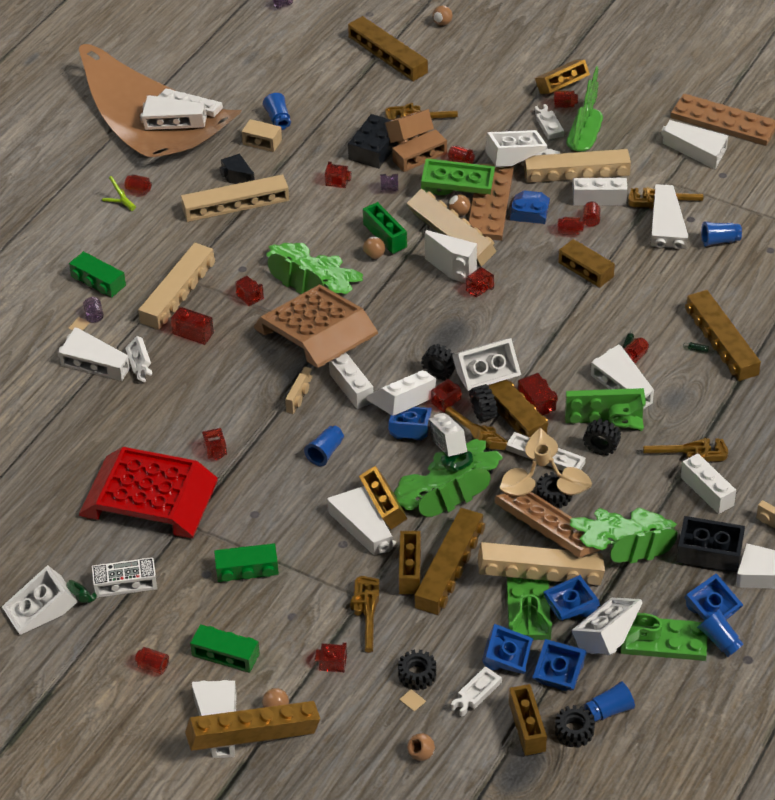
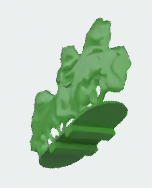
(587, 120)
(308, 272)
(449, 486)
(630, 536)

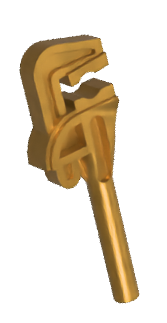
(391, 112)
(648, 197)
(485, 433)
(701, 447)
(366, 603)

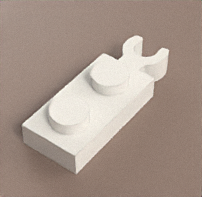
(548, 123)
(139, 358)
(476, 690)

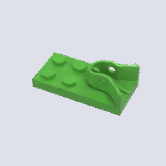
(456, 176)
(608, 405)
(529, 608)
(665, 638)

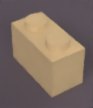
(261, 135)

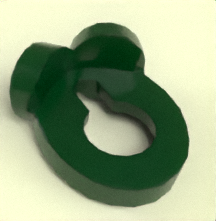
(448, 462)
(81, 596)

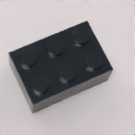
(371, 142)
(710, 544)

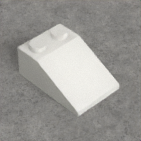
(513, 146)
(451, 255)
(39, 601)
(607, 626)

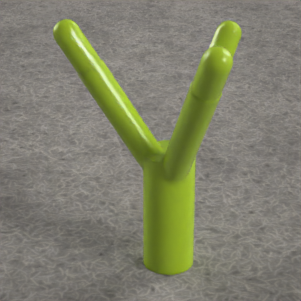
(123, 199)

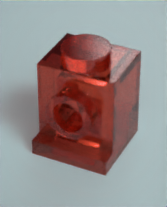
(337, 175)
(479, 282)
(249, 290)
(445, 395)
(215, 448)
(332, 657)

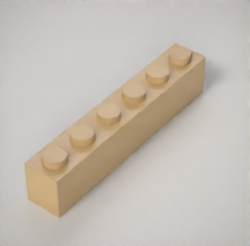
(577, 165)
(235, 198)
(448, 223)
(176, 286)
(539, 563)

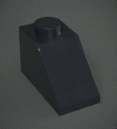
(236, 169)

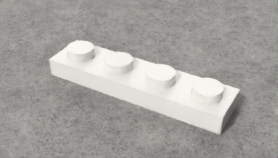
(212, 107)
(562, 458)

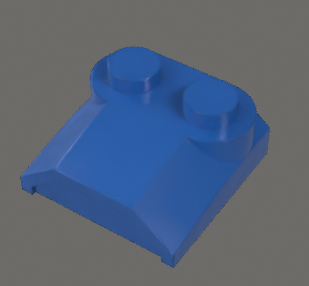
(530, 207)
(410, 423)
(711, 596)
(572, 599)
(506, 650)
(559, 665)

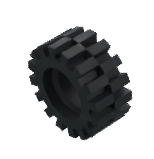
(438, 362)
(483, 402)
(605, 430)
(554, 498)
(417, 679)
(574, 736)

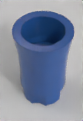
(277, 110)
(720, 233)
(324, 445)
(721, 633)
(611, 702)

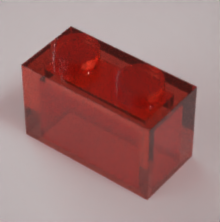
(192, 325)
(538, 393)

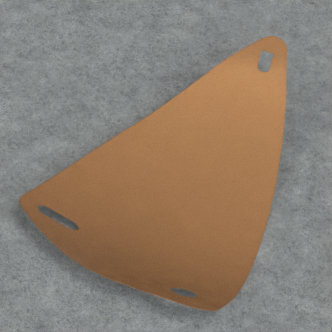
(120, 99)

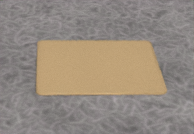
(79, 323)
(412, 700)

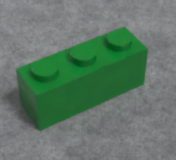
(385, 227)
(97, 274)
(246, 562)
(225, 648)

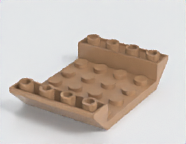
(319, 324)

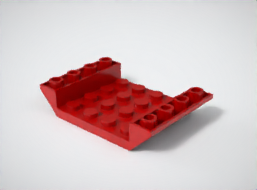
(152, 489)

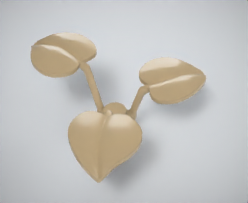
(541, 450)

